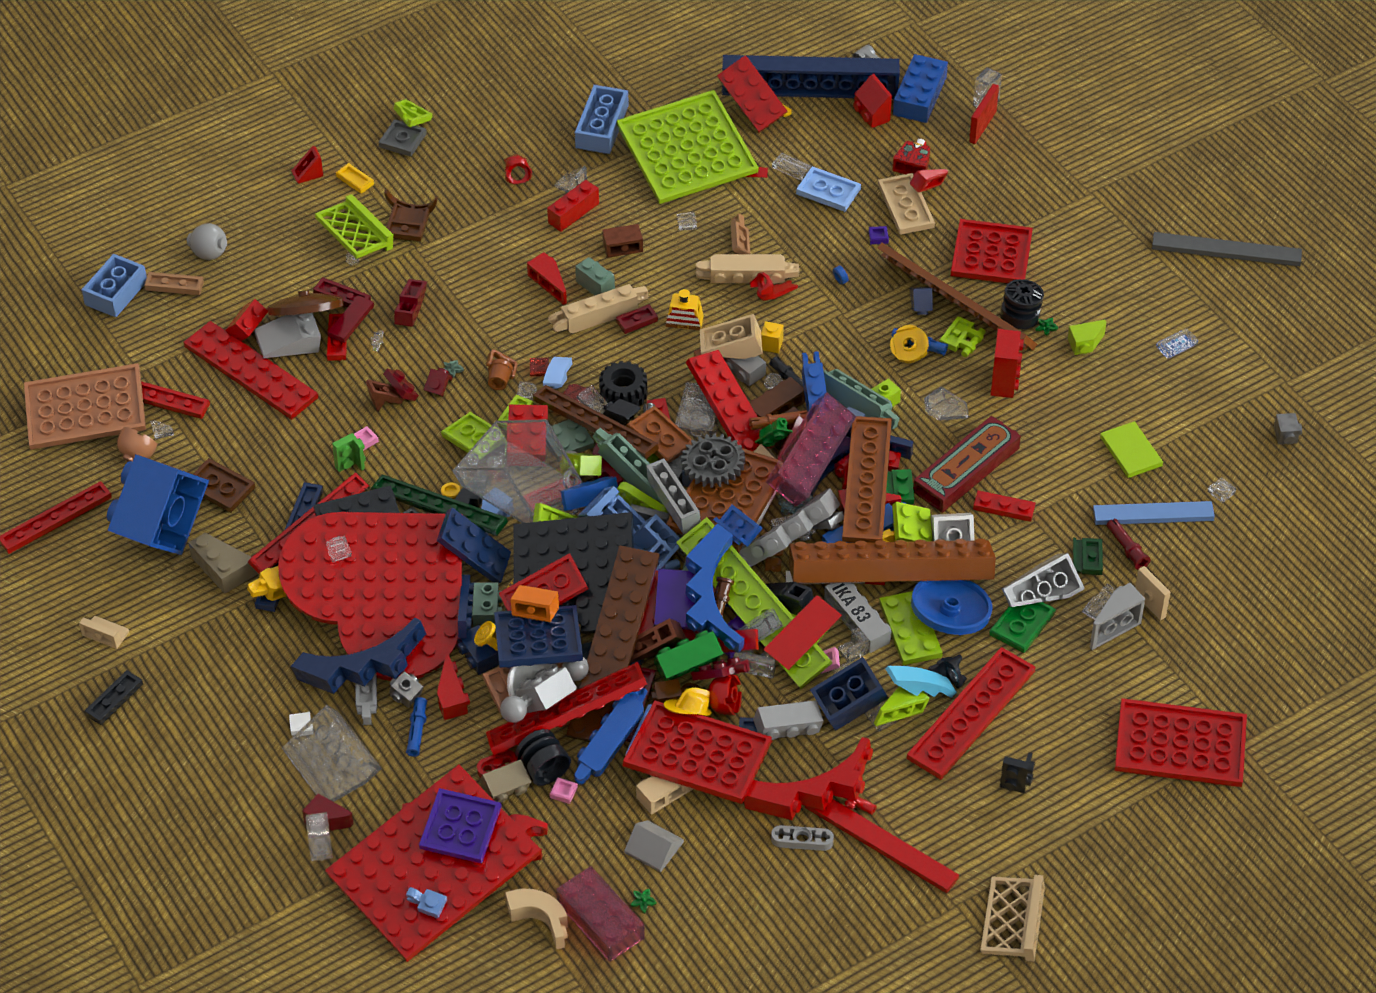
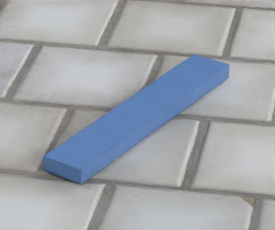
(1154, 512)

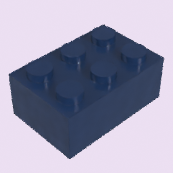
(849, 693)

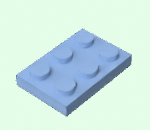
(828, 189)

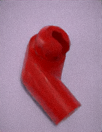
(861, 804)

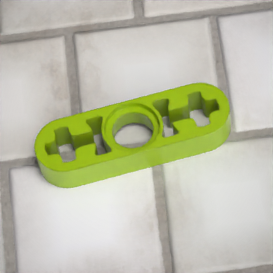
(634, 496)

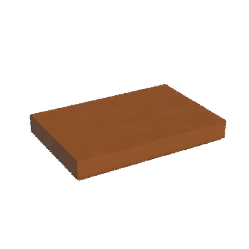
(662, 430)

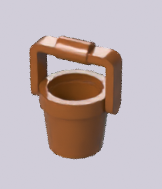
(500, 370)

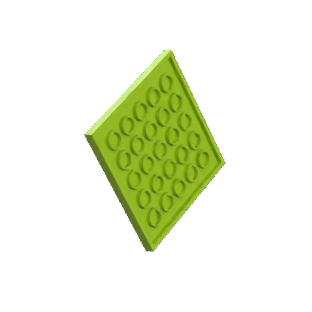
(687, 146)

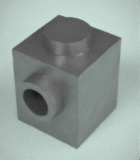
(1287, 428)

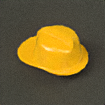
(690, 702)

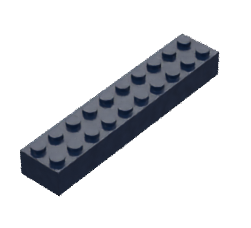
(820, 75)

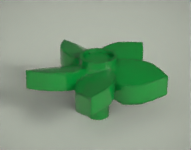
(1047, 326)
(643, 900)

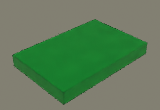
(1022, 624)

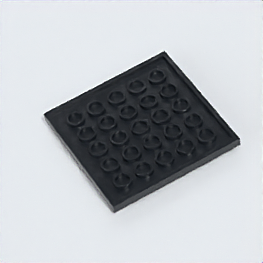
(593, 546)

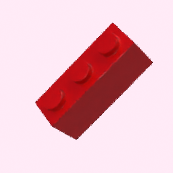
(573, 205)

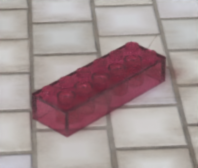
(811, 449)

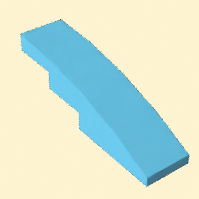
(918, 680)

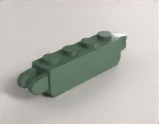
(858, 396)
(625, 460)

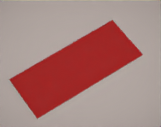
(802, 632)

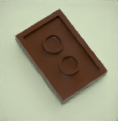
(225, 486)

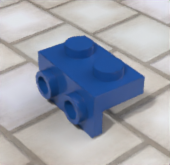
(739, 525)

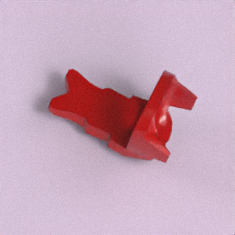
(514, 161)
(768, 291)

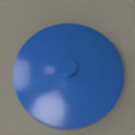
(952, 606)

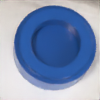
(840, 275)

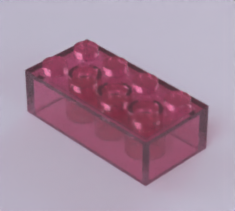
(600, 913)

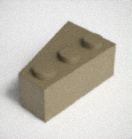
(221, 562)

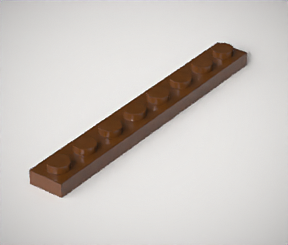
(592, 419)

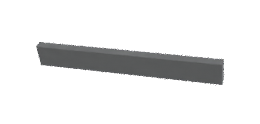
(1227, 249)

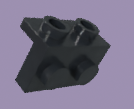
(1017, 773)

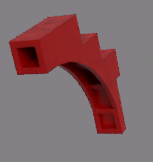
(786, 798)

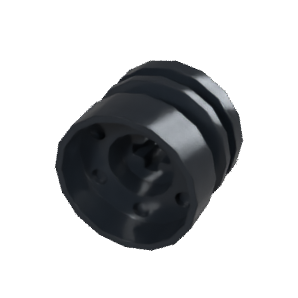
(1022, 303)
(543, 757)

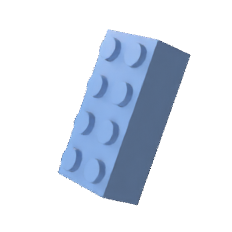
(598, 122)

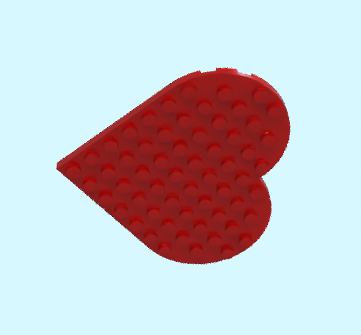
(387, 582)

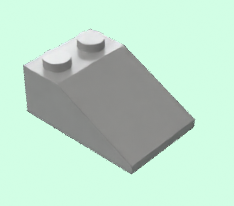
(289, 336)
(1118, 615)

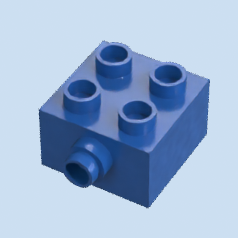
(156, 504)

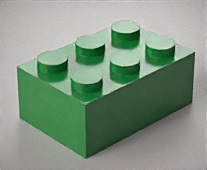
(687, 656)

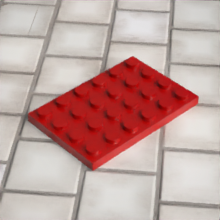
(1181, 742)
(698, 752)

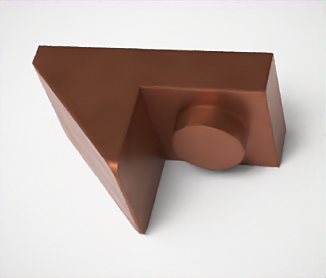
(382, 392)

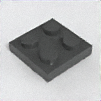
(402, 138)

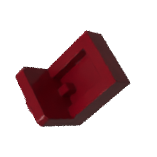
(437, 381)

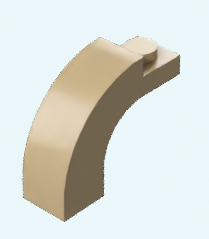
(541, 906)

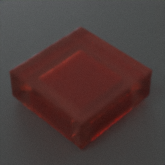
(538, 366)

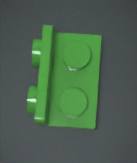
(348, 452)

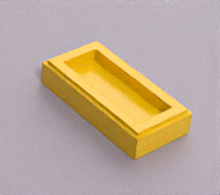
(354, 178)

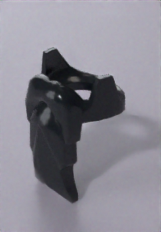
(949, 668)

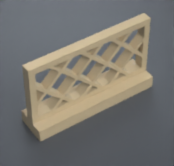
(1031, 922)

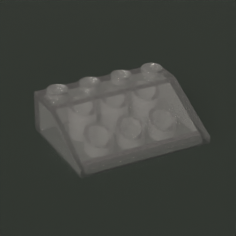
(331, 755)

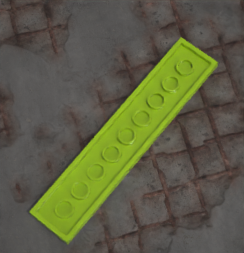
(751, 598)

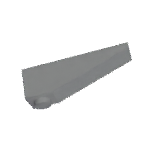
(1046, 582)

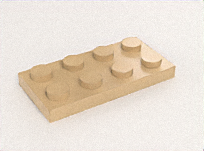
(905, 204)

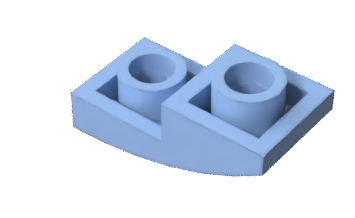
(557, 372)

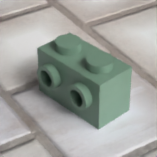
(594, 277)
(485, 602)

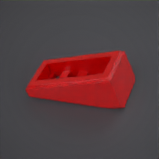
(928, 179)

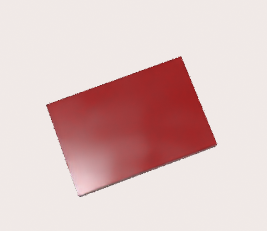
(984, 114)

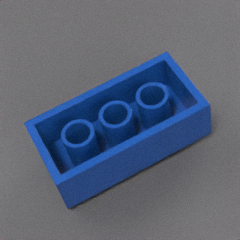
(920, 88)

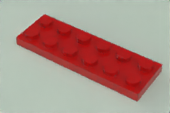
(725, 397)

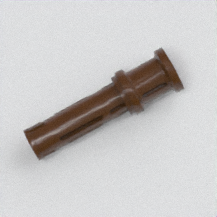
(722, 593)

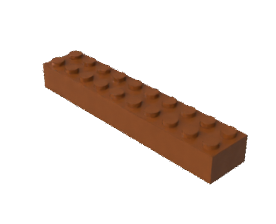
(891, 561)

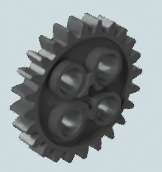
(713, 460)

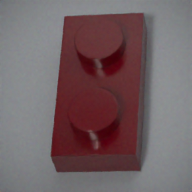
(637, 319)
(400, 384)

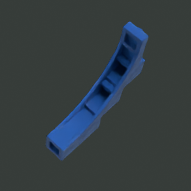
(705, 613)

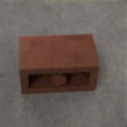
(622, 240)

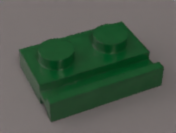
(1088, 556)

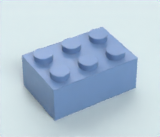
(114, 285)

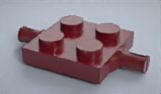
(721, 669)

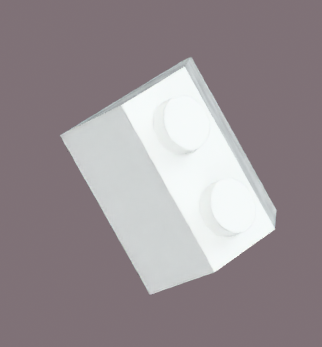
(953, 526)

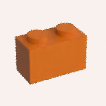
(534, 603)

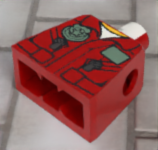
(912, 157)

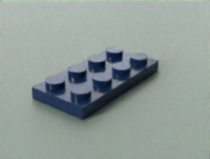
(474, 546)

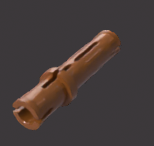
(762, 422)

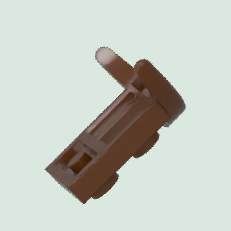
(408, 220)

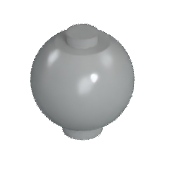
(207, 241)

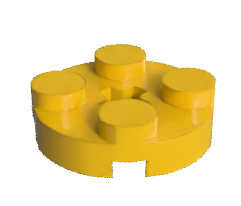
(912, 354)

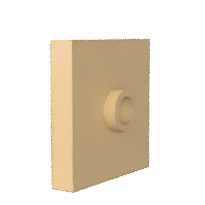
(1154, 592)

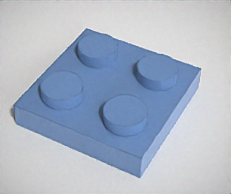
(604, 498)

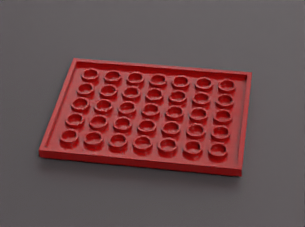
(390, 861)

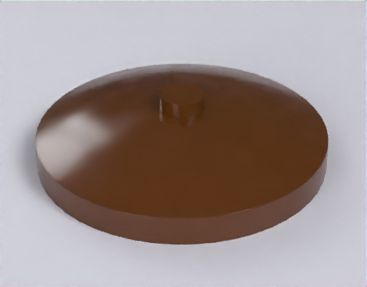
(305, 303)

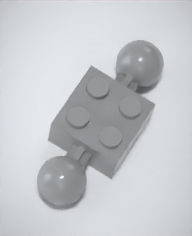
(543, 690)

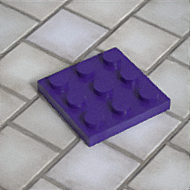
(460, 825)

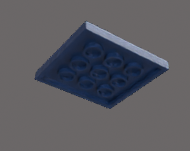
(538, 642)

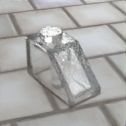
(945, 405)

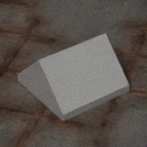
(652, 845)

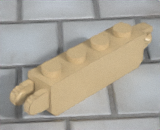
(745, 267)
(598, 309)

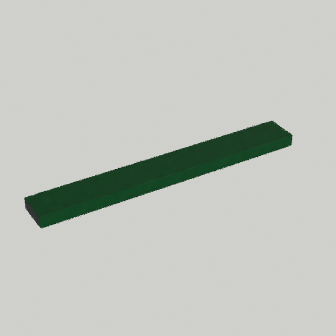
(439, 504)

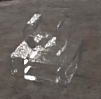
(338, 548)

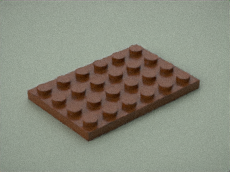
(747, 492)

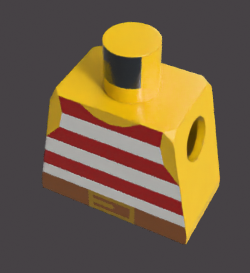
(685, 311)

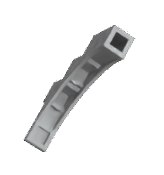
(798, 524)

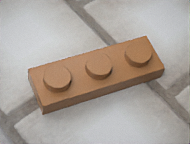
(174, 283)

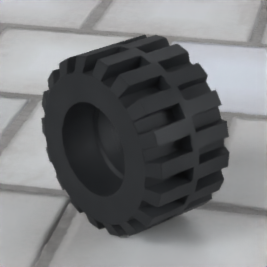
(623, 375)

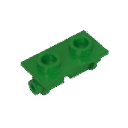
(773, 433)

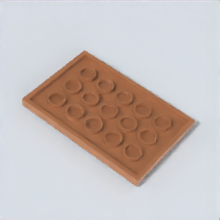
(84, 406)

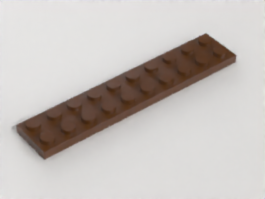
(616, 628)

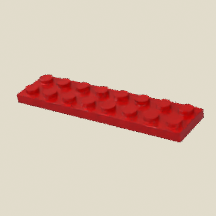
(251, 370)
(572, 706)
(970, 713)

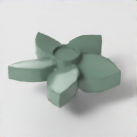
(453, 367)

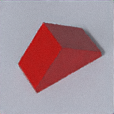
(308, 167)

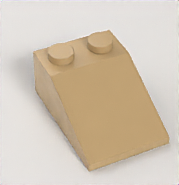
(733, 338)

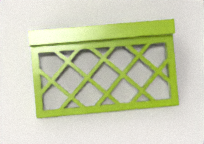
(366, 222)

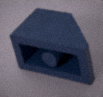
(921, 300)

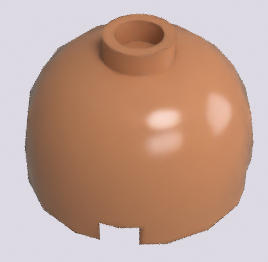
(131, 443)

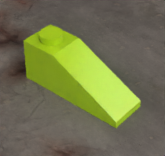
(901, 705)

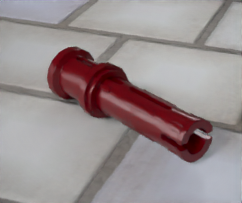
(1132, 549)

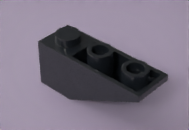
(792, 595)

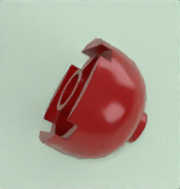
(724, 695)

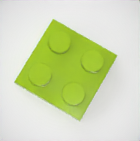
(911, 522)

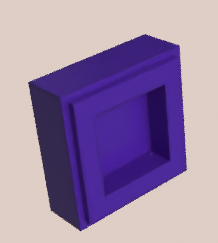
(878, 235)

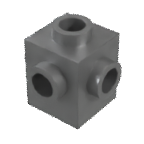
(405, 689)

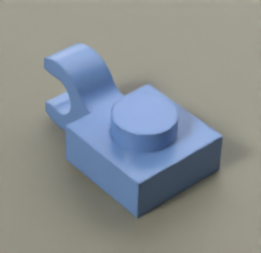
(429, 902)

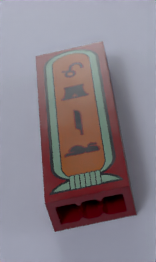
(966, 464)

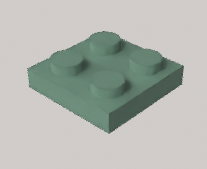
(573, 436)

